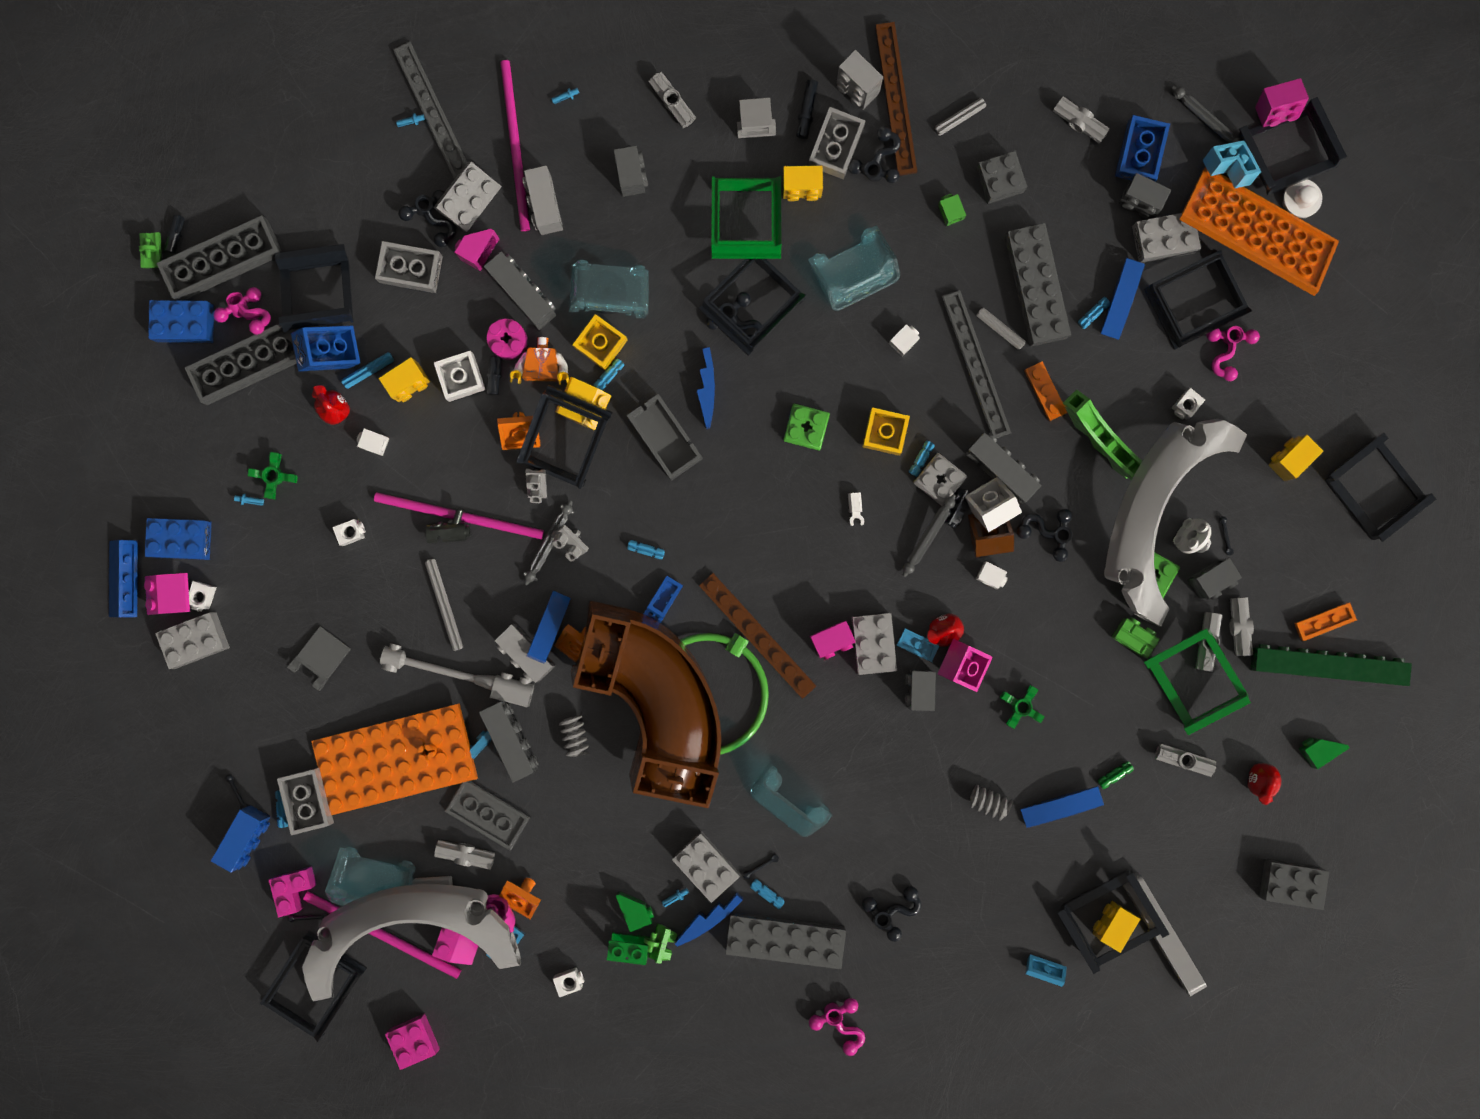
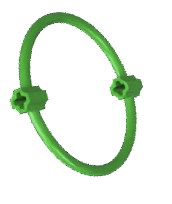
(737, 646)

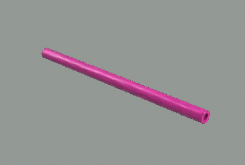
(515, 145)
(466, 517)
(391, 939)

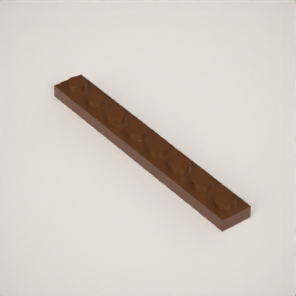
(896, 96)
(757, 635)

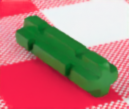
(1115, 775)

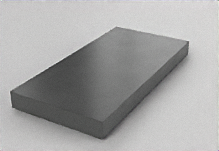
(487, 814)

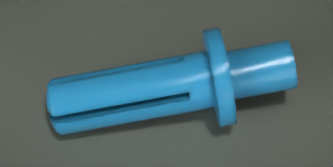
(570, 93)
(414, 119)
(250, 500)
(679, 895)

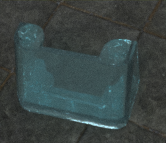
(857, 270)
(609, 288)
(765, 793)
(360, 876)

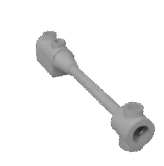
(501, 687)

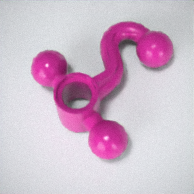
(238, 307)
(1251, 337)
(850, 1006)

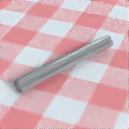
(443, 604)

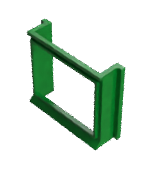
(747, 249)
(1216, 713)

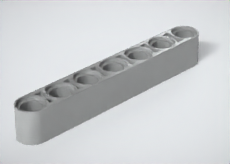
(1169, 945)

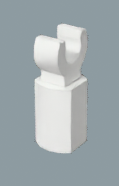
(855, 507)

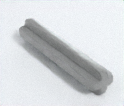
(960, 116)
(1001, 328)

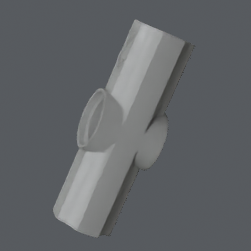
(665, 91)
(1081, 119)
(1241, 626)
(1205, 655)
(1196, 763)
(464, 854)

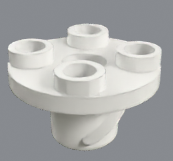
(1302, 199)
(1193, 536)

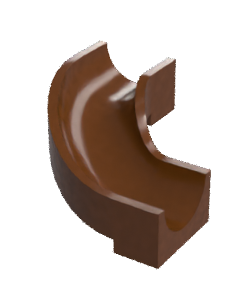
(668, 695)

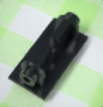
(955, 516)

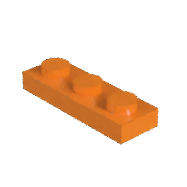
(1045, 391)
(1325, 621)

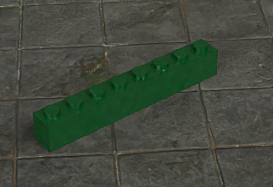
(1330, 666)

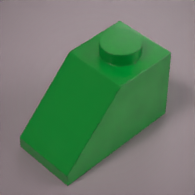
(1320, 752)
(634, 911)

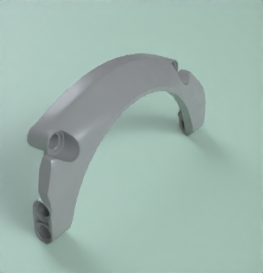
(1136, 525)
(432, 904)

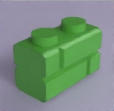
(1135, 637)

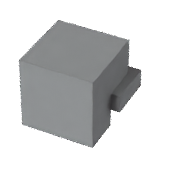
(756, 118)

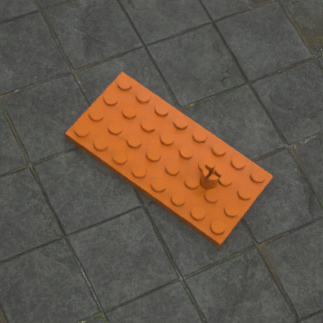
(1260, 231)
(395, 759)

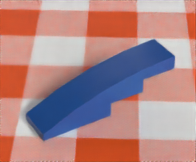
(1122, 298)
(707, 394)
(663, 599)
(548, 627)
(1062, 807)
(703, 923)

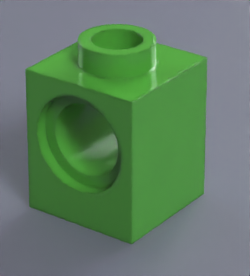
(951, 209)

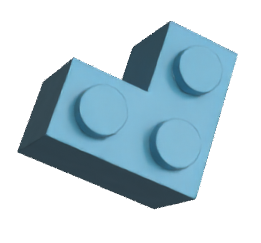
(1235, 161)

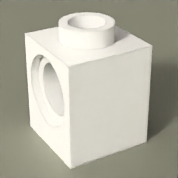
(904, 339)
(1193, 398)
(372, 442)
(341, 532)
(992, 575)
(208, 592)
(564, 989)

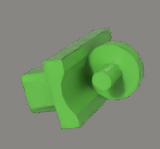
(150, 249)
(658, 942)

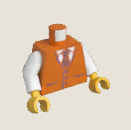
(541, 364)

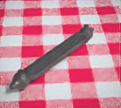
(1208, 118)
(929, 535)
(547, 545)

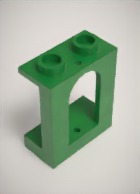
(629, 946)

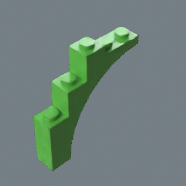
(1103, 439)

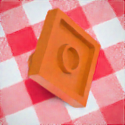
(514, 430)
(570, 642)
(520, 897)

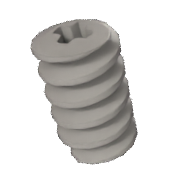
(574, 736)
(990, 802)

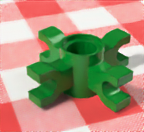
(275, 459)
(1027, 698)

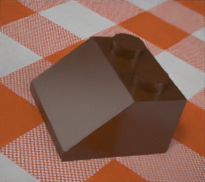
(989, 543)

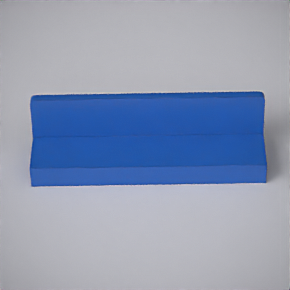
(123, 578)

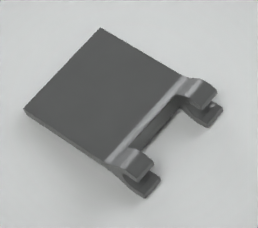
(321, 656)

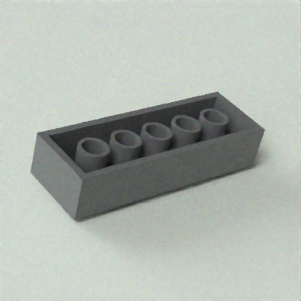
(219, 259)
(1037, 284)
(242, 364)
(786, 940)

